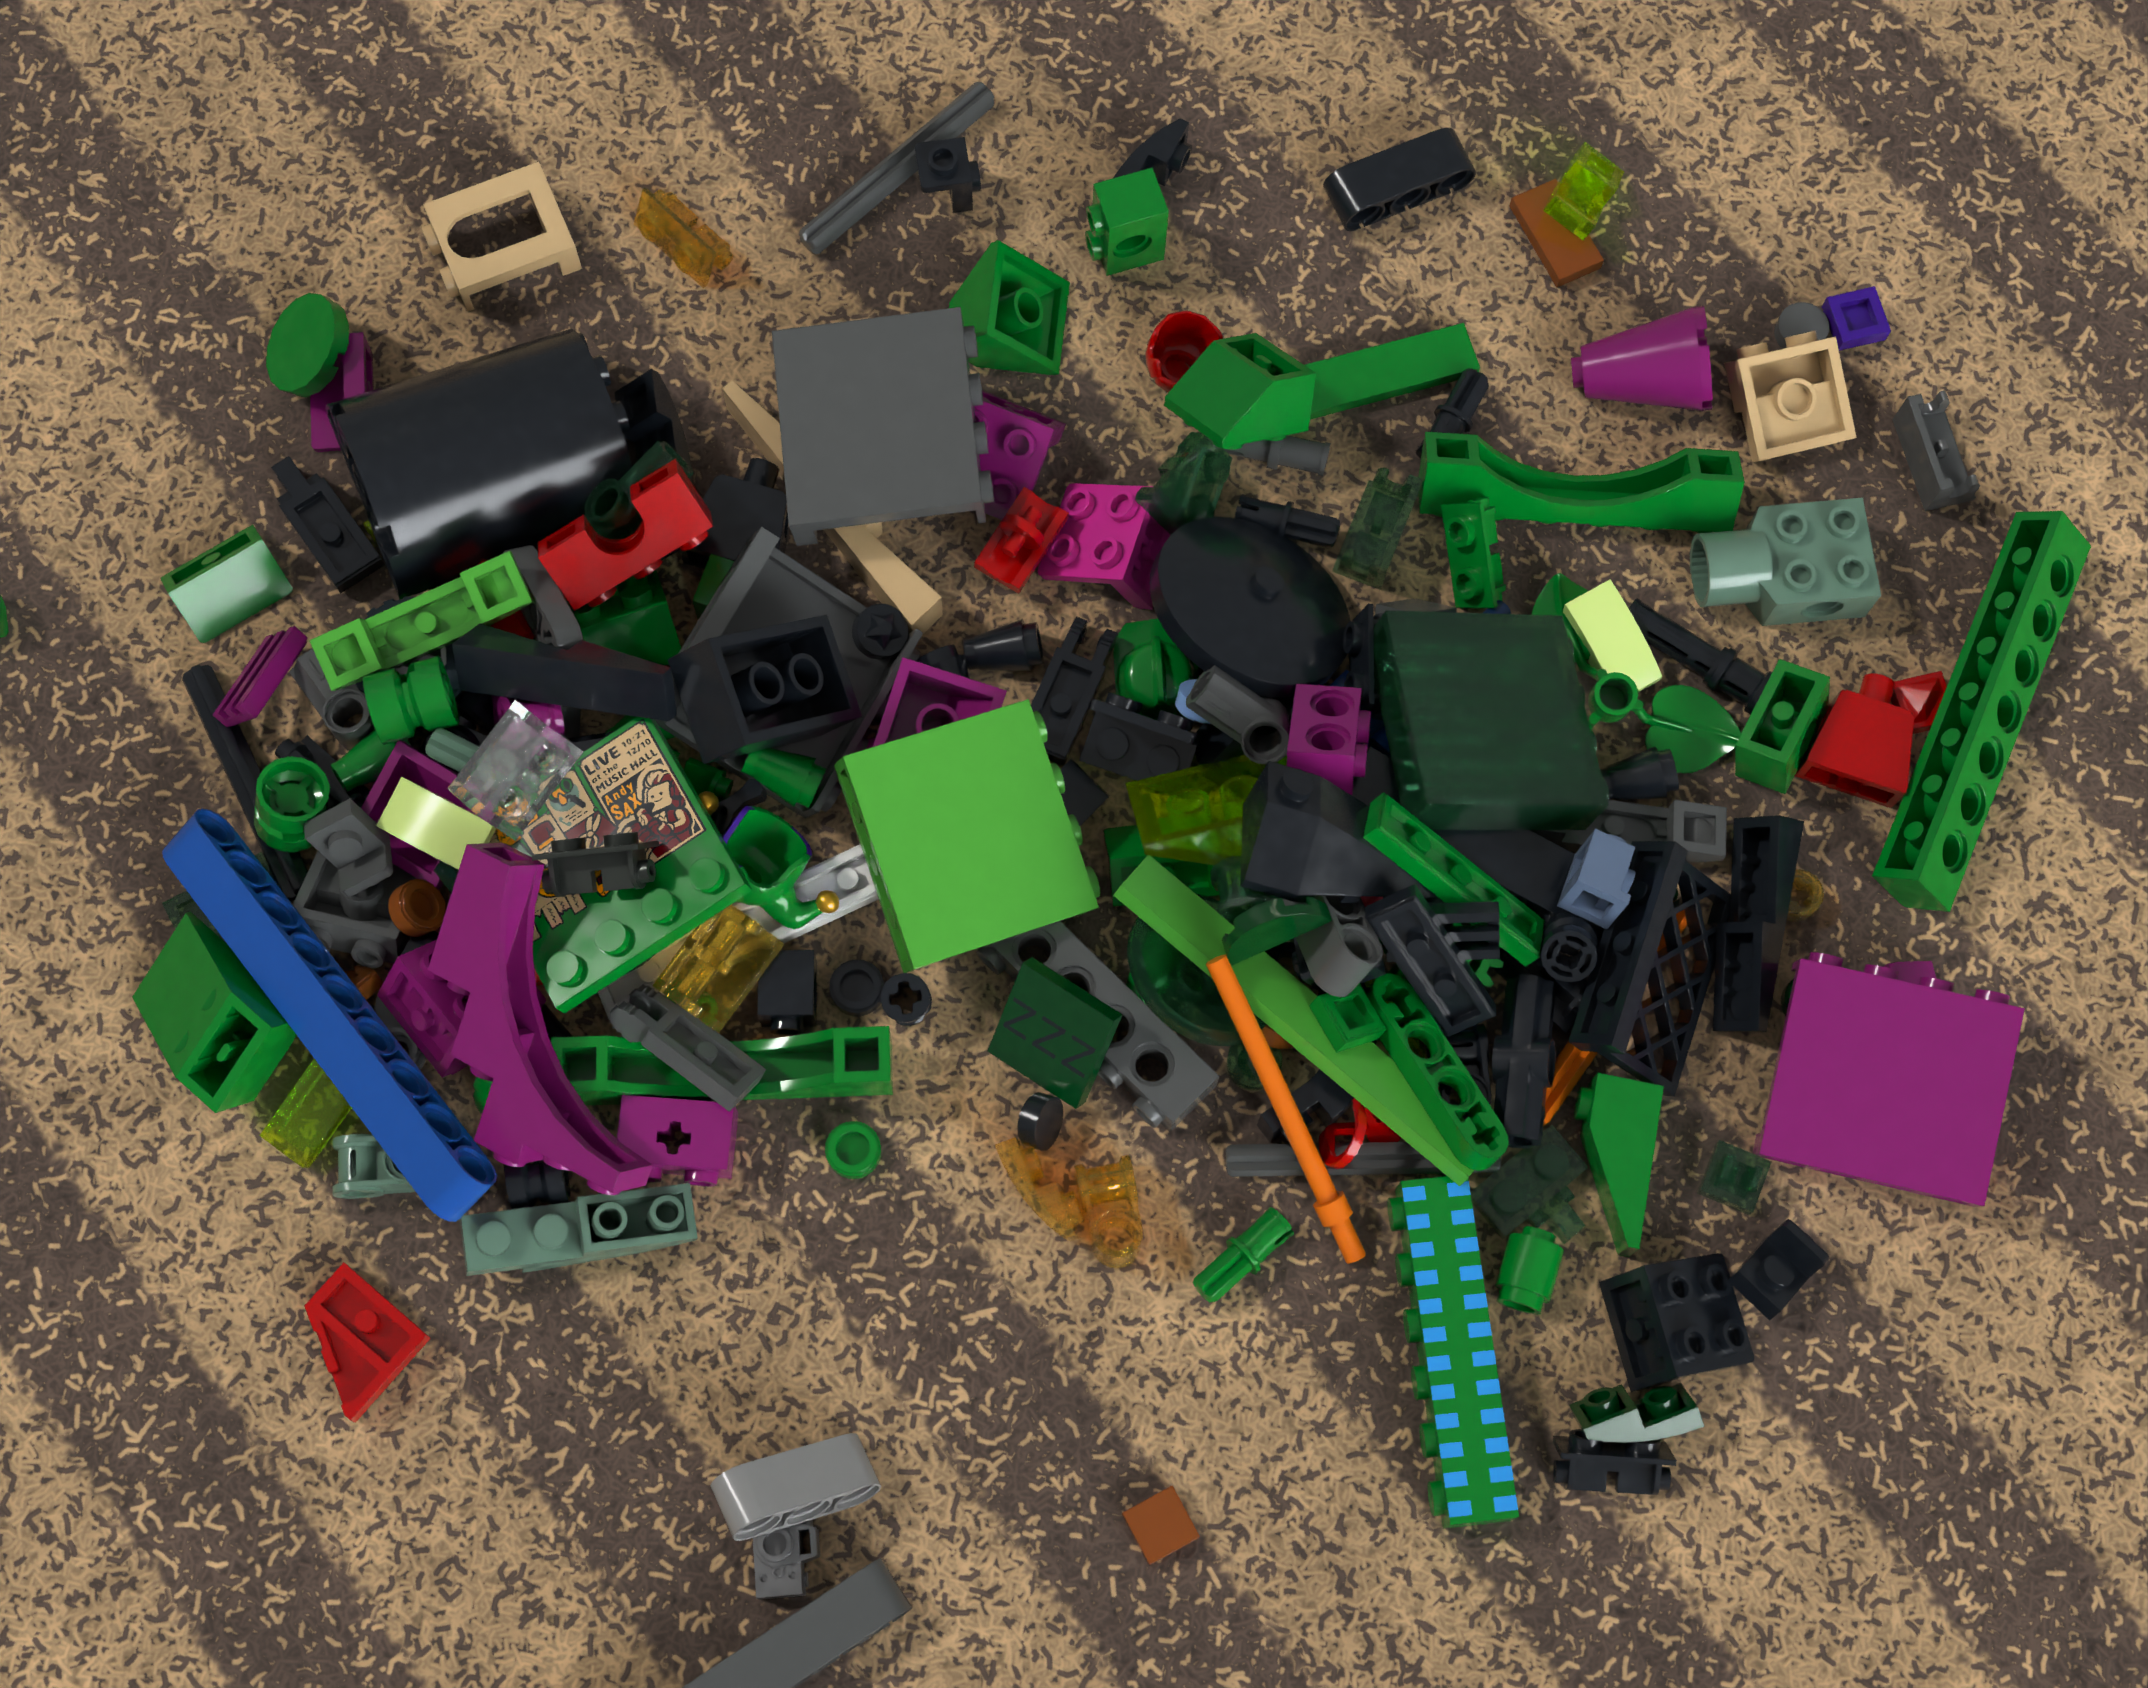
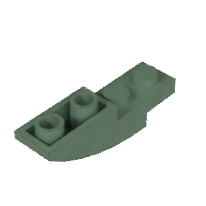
(579, 1230)

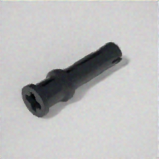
(1719, 667)

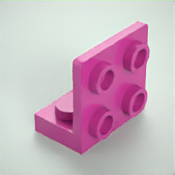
(1106, 541)

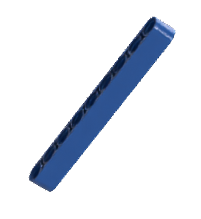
(330, 1016)

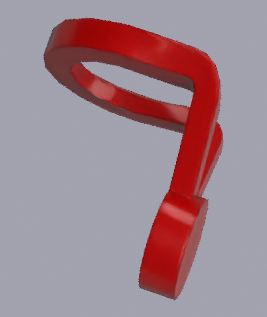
(1365, 1124)

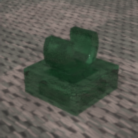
(1734, 1177)

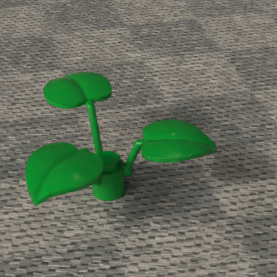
(1681, 717)

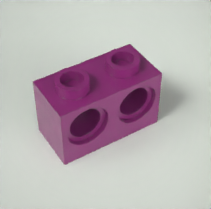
(1327, 732)

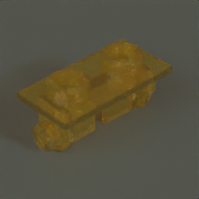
(668, 225)

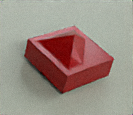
(1920, 696)

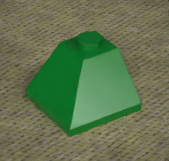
(1014, 311)

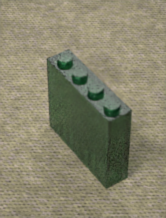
(1487, 721)

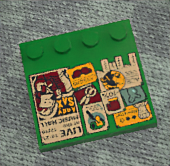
(617, 788)

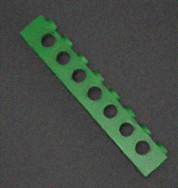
(1982, 711)

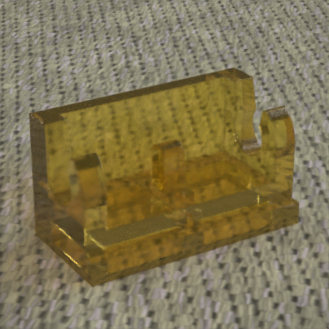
(718, 966)

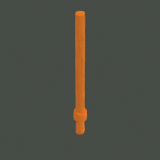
(1331, 1204)

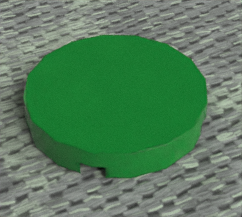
(307, 345)

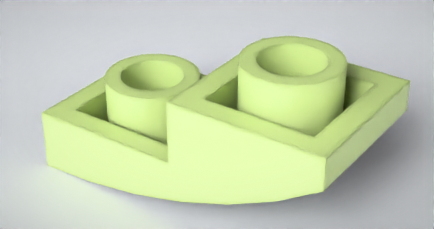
(1612, 635)
(432, 823)

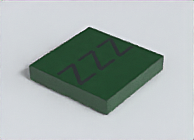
(1054, 1032)

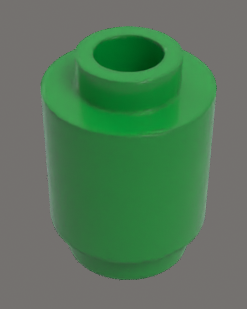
(1529, 1270)

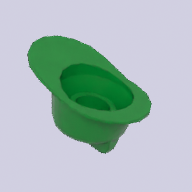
(1150, 667)

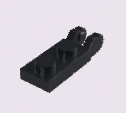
(1069, 689)

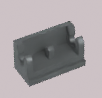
(1933, 453)

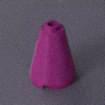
(1650, 364)

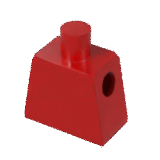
(1863, 744)

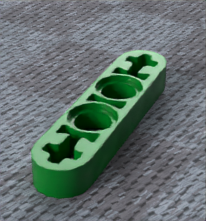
(1442, 1067)

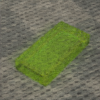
(307, 1117)

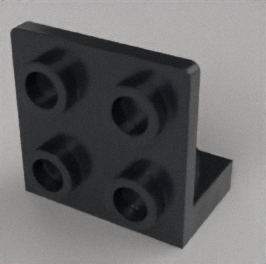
(1135, 743)
(1676, 1320)

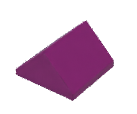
(425, 771)

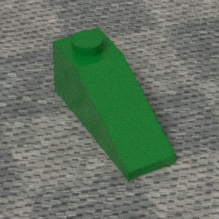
(1619, 1144)

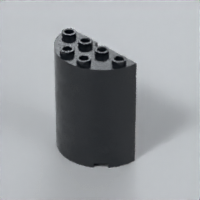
(481, 455)

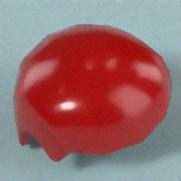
(1178, 340)

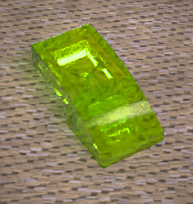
(1583, 191)

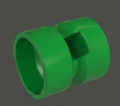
(410, 700)
(286, 798)

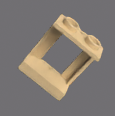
(471, 275)

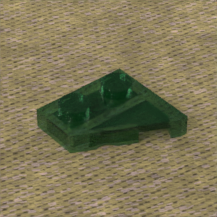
(1188, 483)

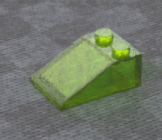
(1195, 810)

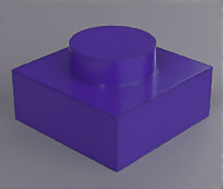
(1856, 318)

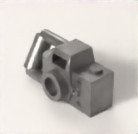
(781, 1561)

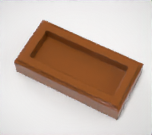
(1559, 249)

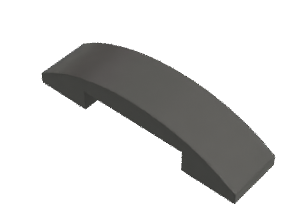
(1692, 825)

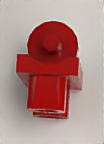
(1021, 540)

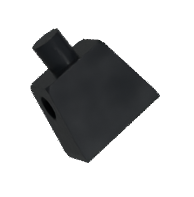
(739, 511)

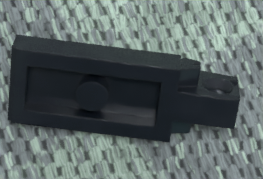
(326, 527)

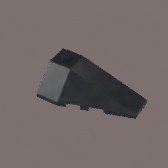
(1309, 841)

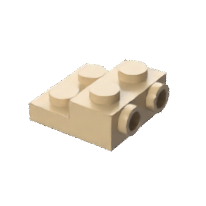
(1791, 396)

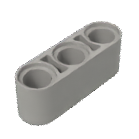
(795, 1486)

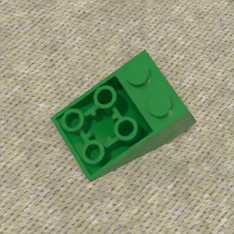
(211, 1018)

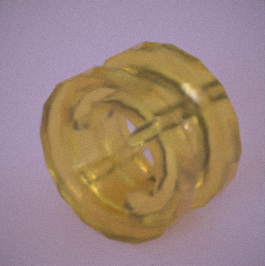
(1808, 881)

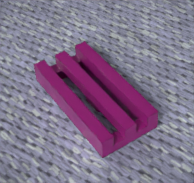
(261, 677)

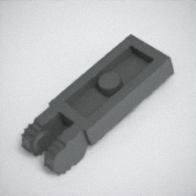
(687, 1046)

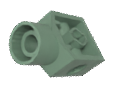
(1791, 564)

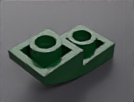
(1613, 1416)

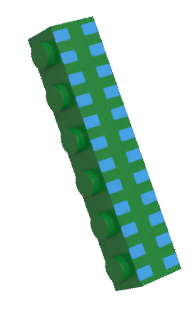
(1454, 1353)

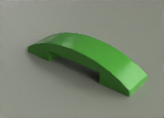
(422, 623)

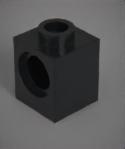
(789, 993)

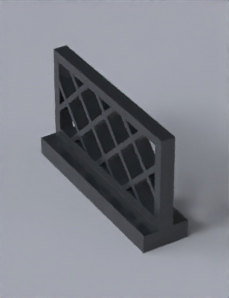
(1630, 960)

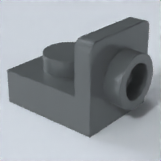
(352, 845)

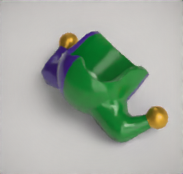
(772, 860)

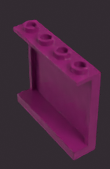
(1891, 1080)

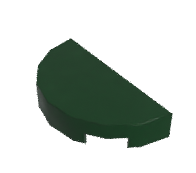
(1272, 925)

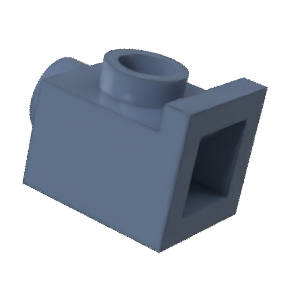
(1599, 879)

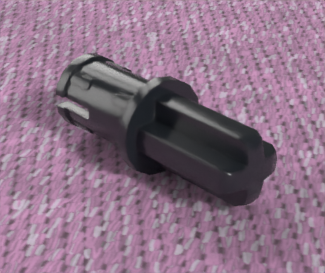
(1460, 406)
(1290, 521)

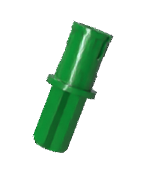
(1243, 1255)

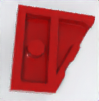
(361, 1338)

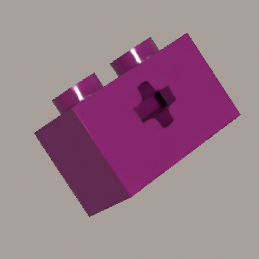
(705, 1124)

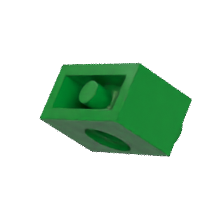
(1127, 222)
(1782, 726)

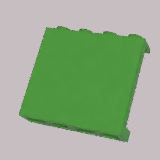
(967, 834)

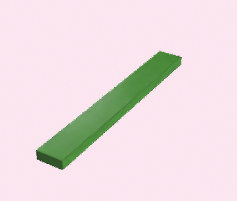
(1284, 1006)

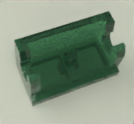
(1377, 529)

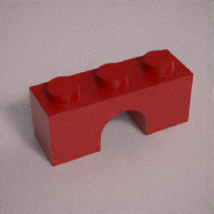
(591, 566)

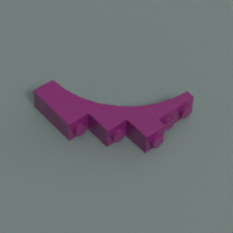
(502, 1034)

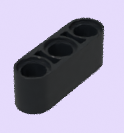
(1399, 178)

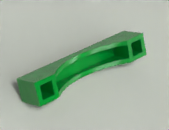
(1683, 492)
(796, 1066)

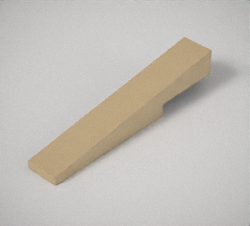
(877, 565)

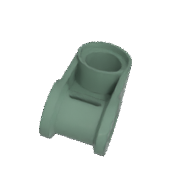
(365, 1169)

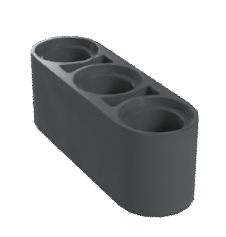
(1341, 950)

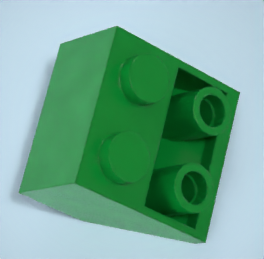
(1244, 393)
(632, 621)

